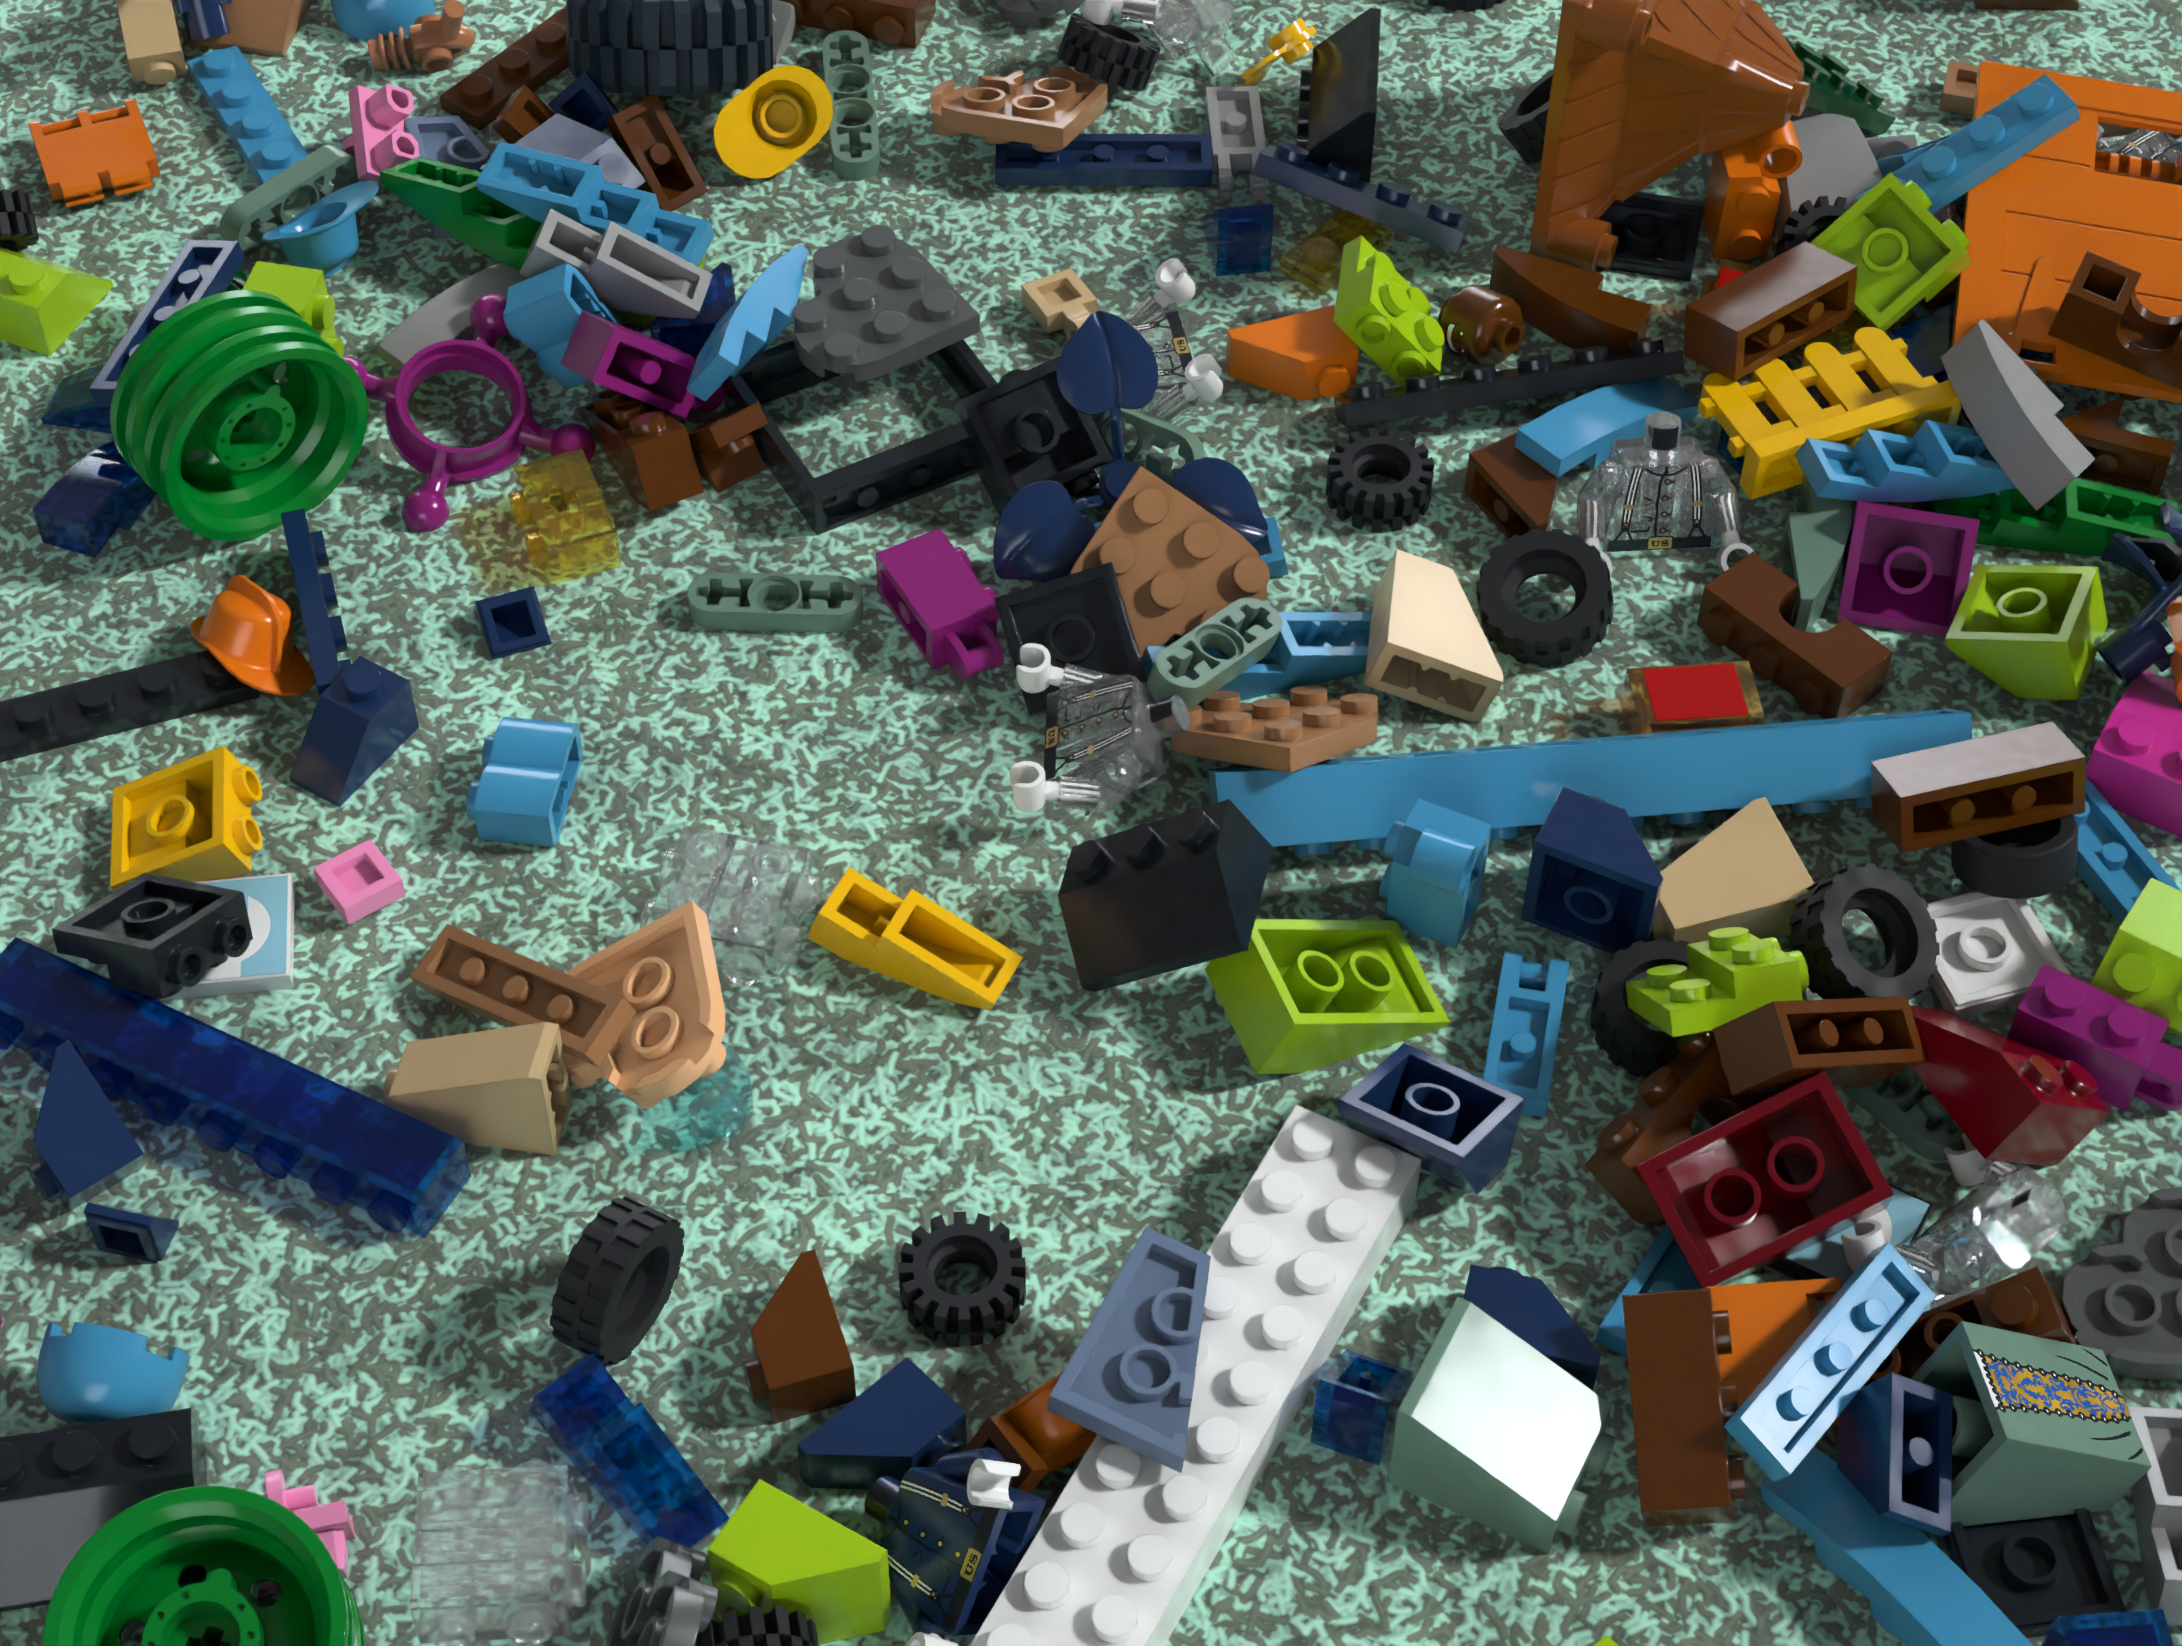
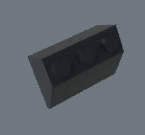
(1342, 96)
(1163, 895)
(77, 1478)

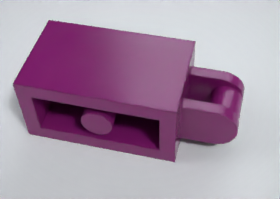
(634, 365)
(941, 603)
(2104, 1036)

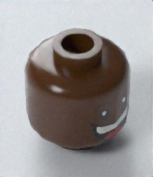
(1481, 325)

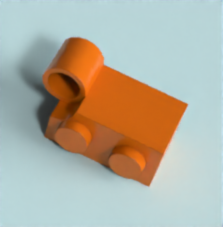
(1746, 194)

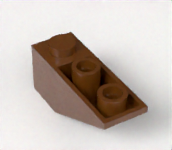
(644, 448)
(2013, 1304)

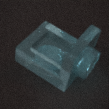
(723, 1101)

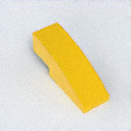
(913, 942)

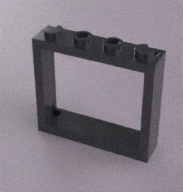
(871, 482)

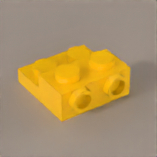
(187, 821)

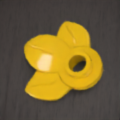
(1288, 43)

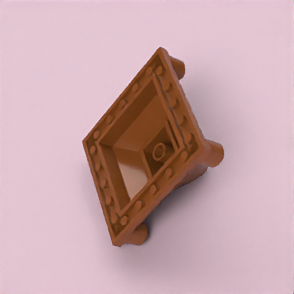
(1642, 94)

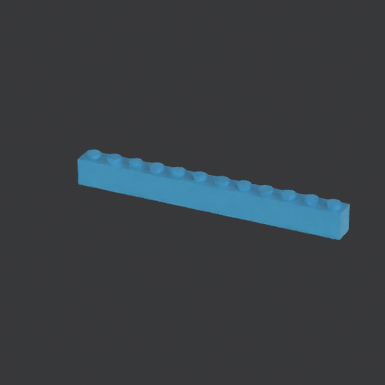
(1640, 773)

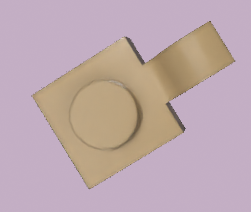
(1059, 302)

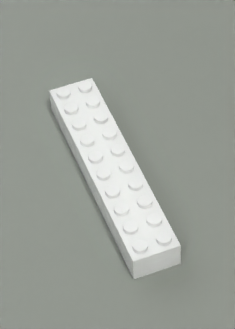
(1280, 1289)

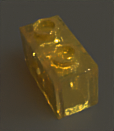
(565, 517)

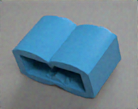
(545, 314)
(525, 781)

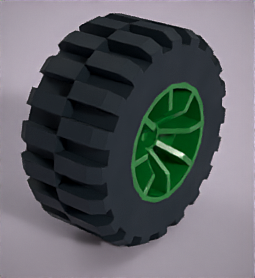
(670, 44)

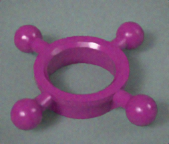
(426, 507)

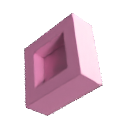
(359, 881)

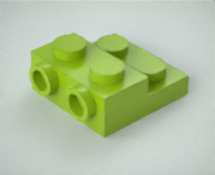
(1897, 250)
(1386, 314)
(1724, 981)

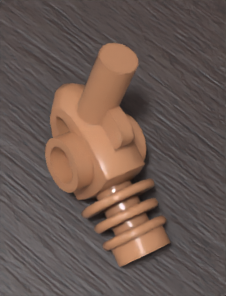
(431, 41)

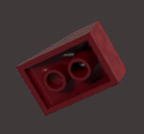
(2005, 1093)
(1766, 1183)

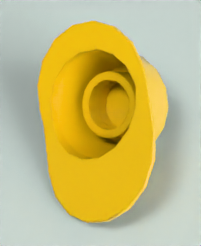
(773, 122)

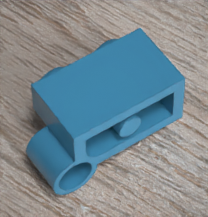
(1435, 871)

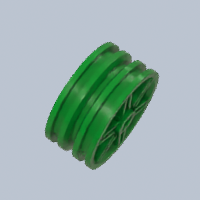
(238, 414)
(241, 1540)

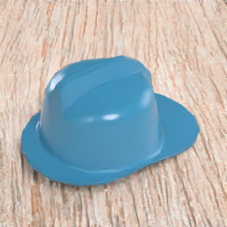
(327, 231)

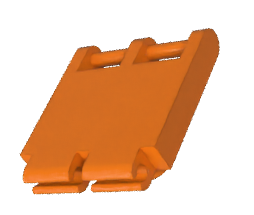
(95, 154)
(1766, 1324)

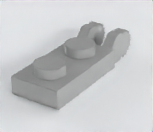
(1236, 136)

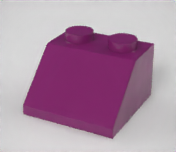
(1905, 568)

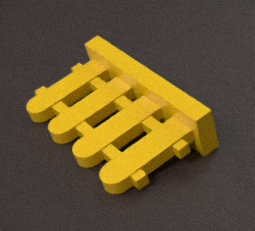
(1771, 449)

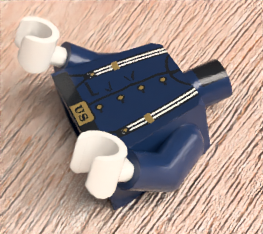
(953, 1539)

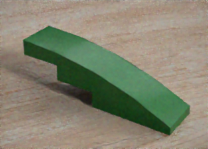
(452, 201)
(2072, 522)

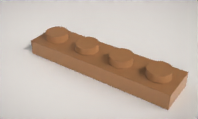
(522, 992)

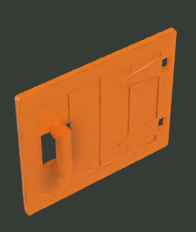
(2068, 199)

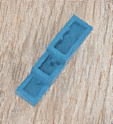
(543, 181)
(750, 323)
(1593, 422)
(1892, 467)
(1306, 652)
(1905, 1576)

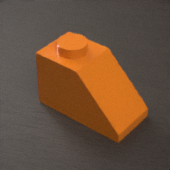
(1294, 355)

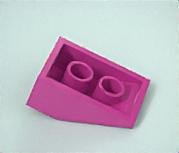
(2141, 754)

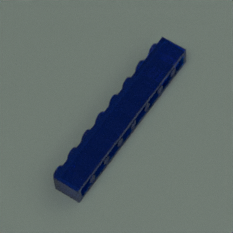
(232, 1092)

